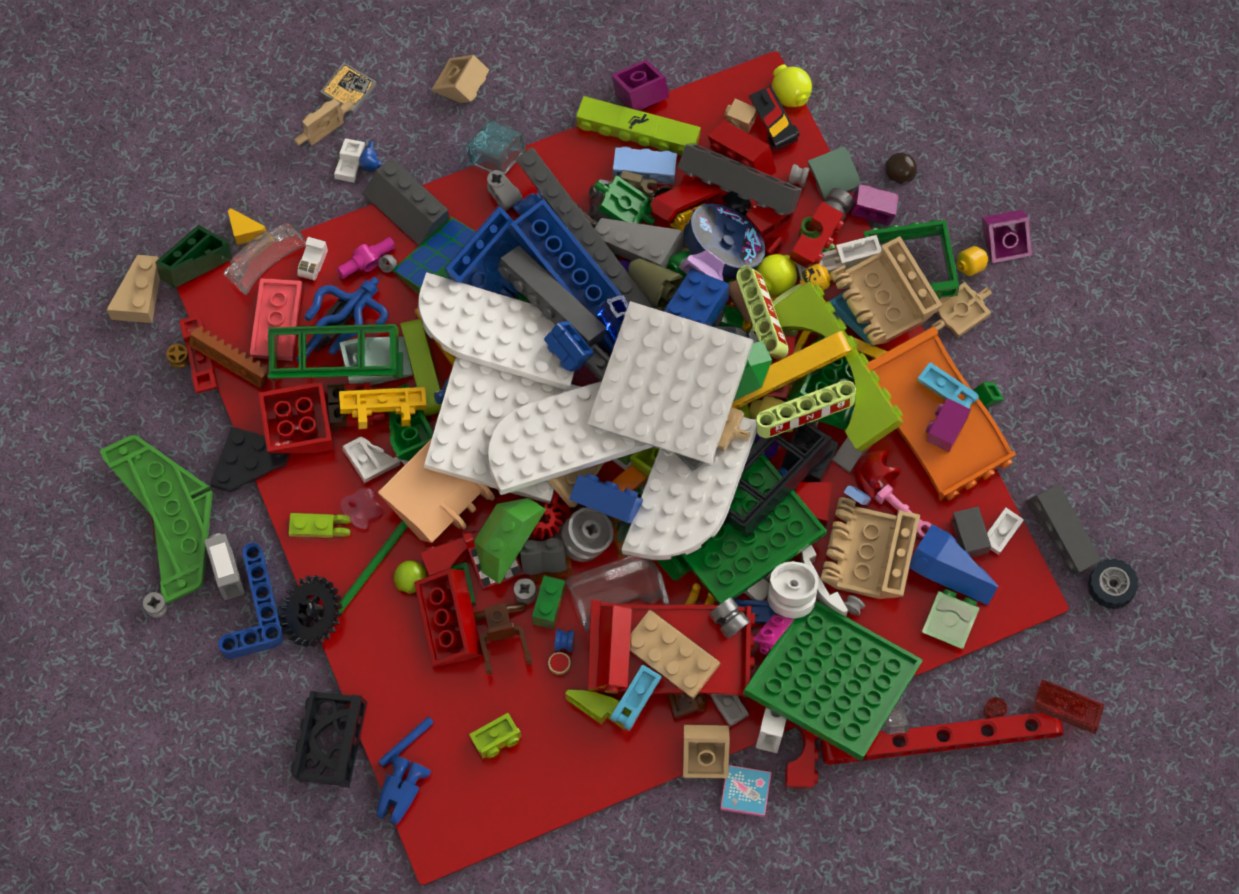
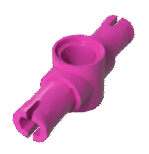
(365, 258)

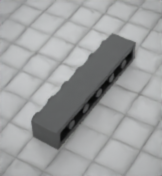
(739, 178)
(549, 295)

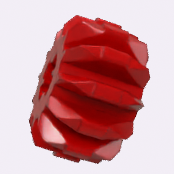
(551, 526)

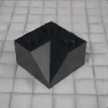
(804, 443)

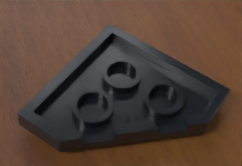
(245, 461)

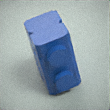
(568, 346)

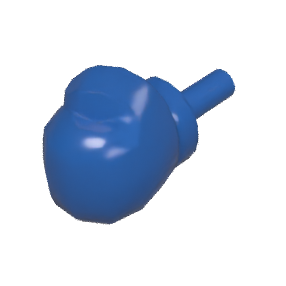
(368, 159)

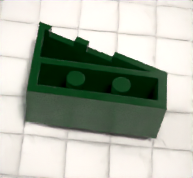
(193, 256)

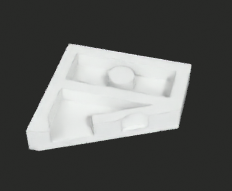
(368, 459)

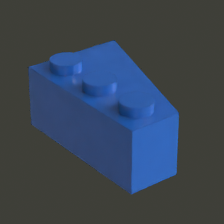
(606, 497)

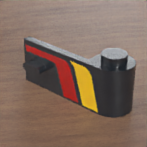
(779, 127)

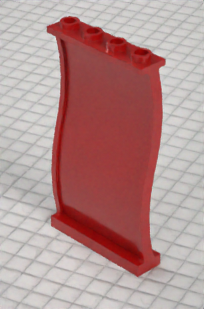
(695, 624)

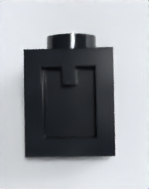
(733, 201)

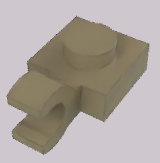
(638, 182)

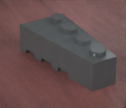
(1064, 529)

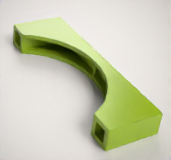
(873, 411)

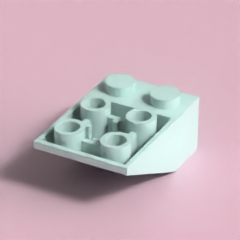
(376, 354)

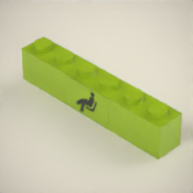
(635, 126)

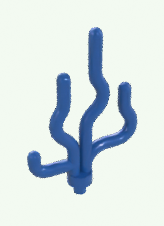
(357, 299)

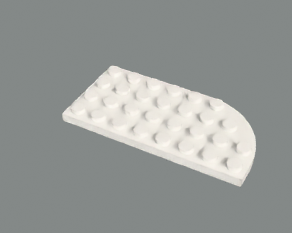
(490, 330)
(686, 505)

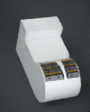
(312, 258)

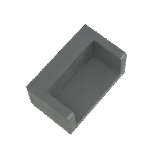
(971, 531)

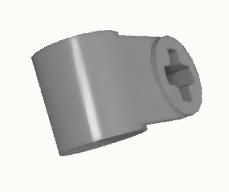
(503, 190)

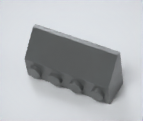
(405, 202)

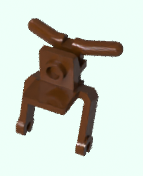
(500, 628)

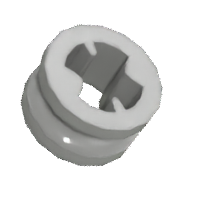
(854, 605)

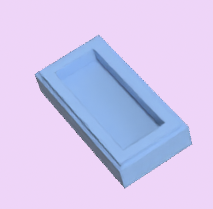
(857, 495)

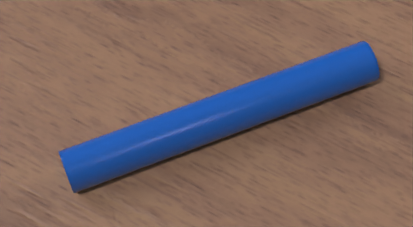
(406, 741)

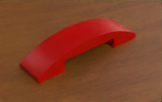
(201, 365)

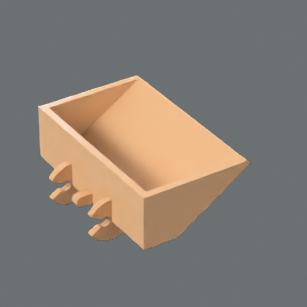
(430, 499)

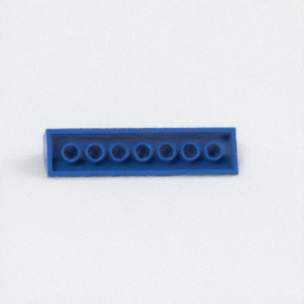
(564, 258)

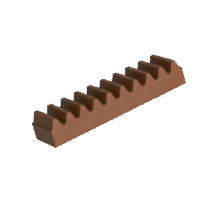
(228, 358)

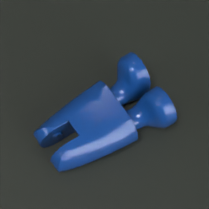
(398, 792)

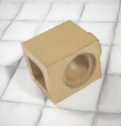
(741, 115)

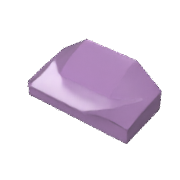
(705, 263)

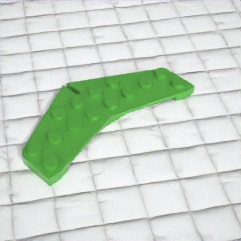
(178, 518)

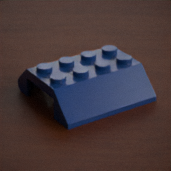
(480, 257)

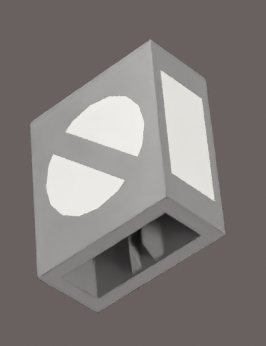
(224, 566)

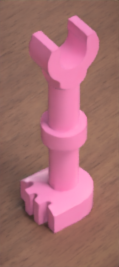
(886, 494)

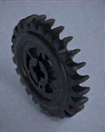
(301, 607)

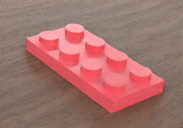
(276, 307)

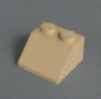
(461, 78)
(705, 751)

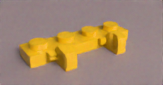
(364, 402)

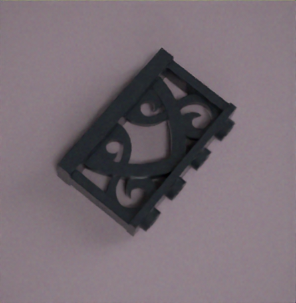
(310, 730)

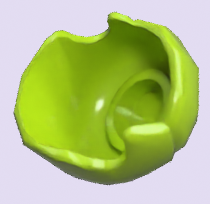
(407, 574)

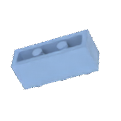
(645, 162)

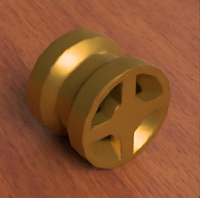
(173, 354)

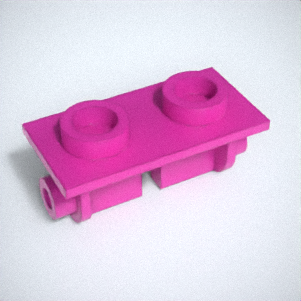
(772, 632)

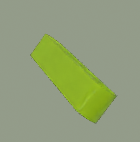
(421, 363)

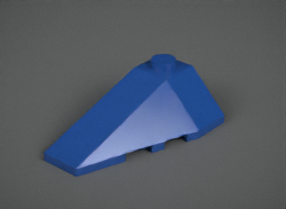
(946, 563)

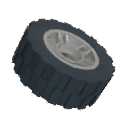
(1117, 572)

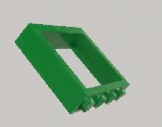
(921, 230)

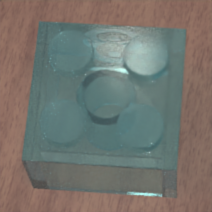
(495, 147)

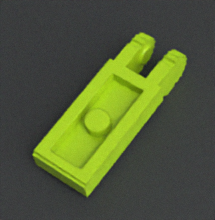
(317, 525)

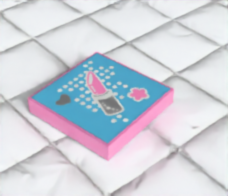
(746, 791)

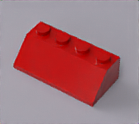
(448, 617)

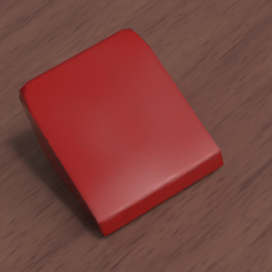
(772, 246)

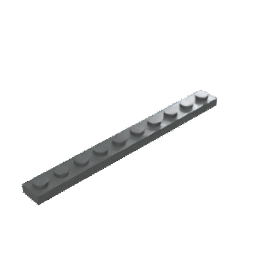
(579, 226)

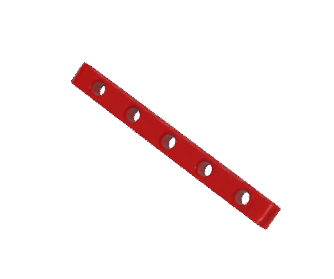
(959, 736)

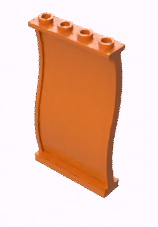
(980, 443)

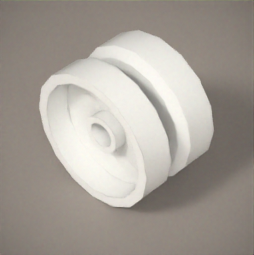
(792, 589)

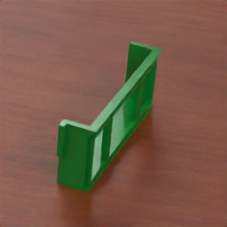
(396, 357)

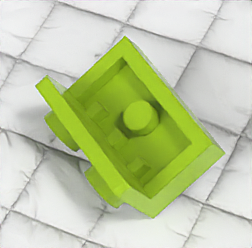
(495, 736)

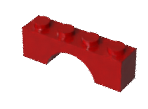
(802, 772)

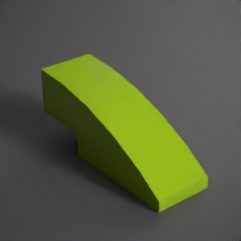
(595, 705)

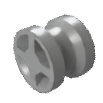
(798, 175)
(524, 595)
(157, 609)

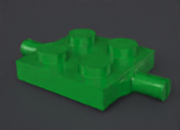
(623, 201)

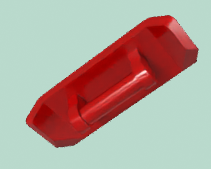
(684, 198)

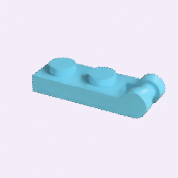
(946, 385)
(636, 696)

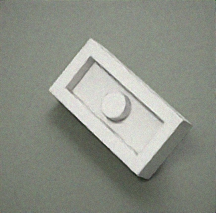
(1003, 530)

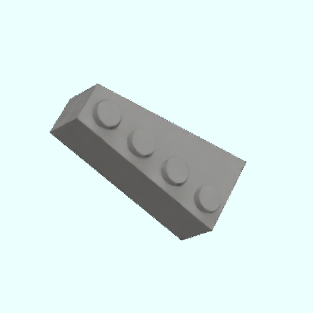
(640, 240)

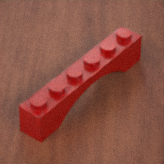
(453, 552)

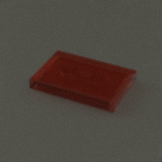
(1068, 706)

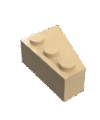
(137, 293)

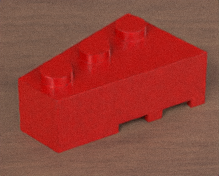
(742, 147)

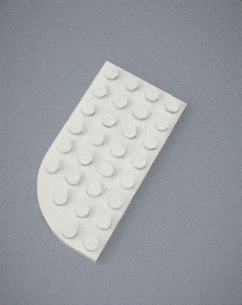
(552, 441)

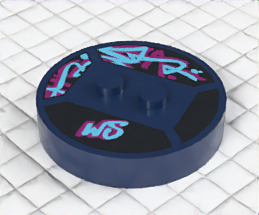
(726, 236)

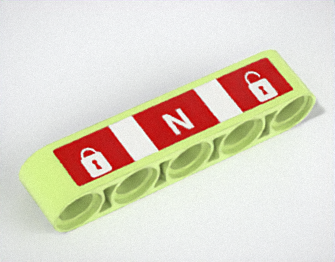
(762, 312)
(812, 401)

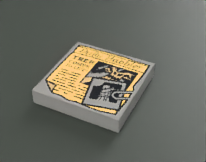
(348, 85)

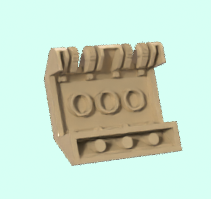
(887, 292)
(870, 551)

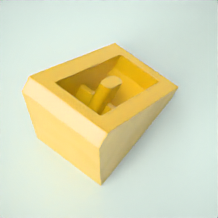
(244, 227)

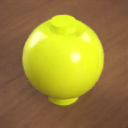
(791, 86)
(778, 273)

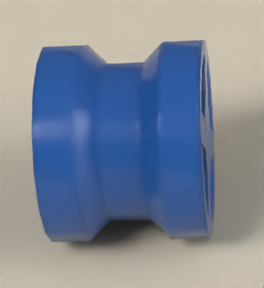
(564, 640)

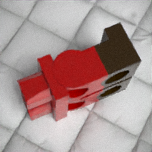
(346, 420)

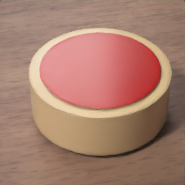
(559, 663)

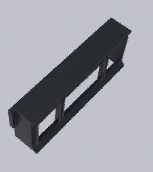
(786, 484)

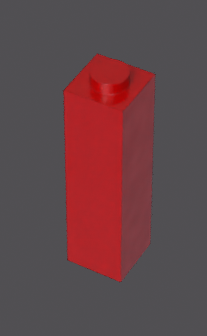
(614, 648)

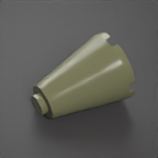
(655, 282)

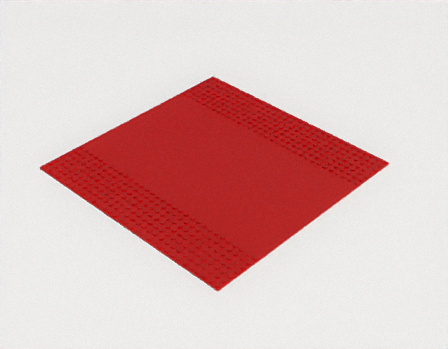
(380, 650)

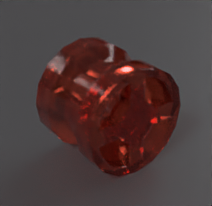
(997, 705)

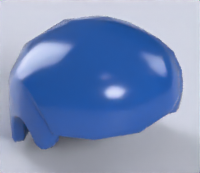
(527, 203)

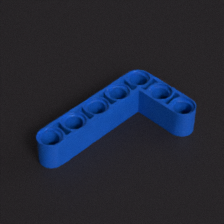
(262, 606)

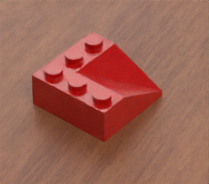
(296, 419)

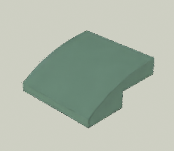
(834, 171)

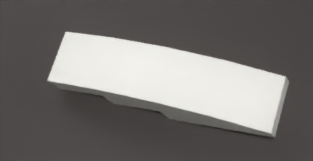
(848, 254)

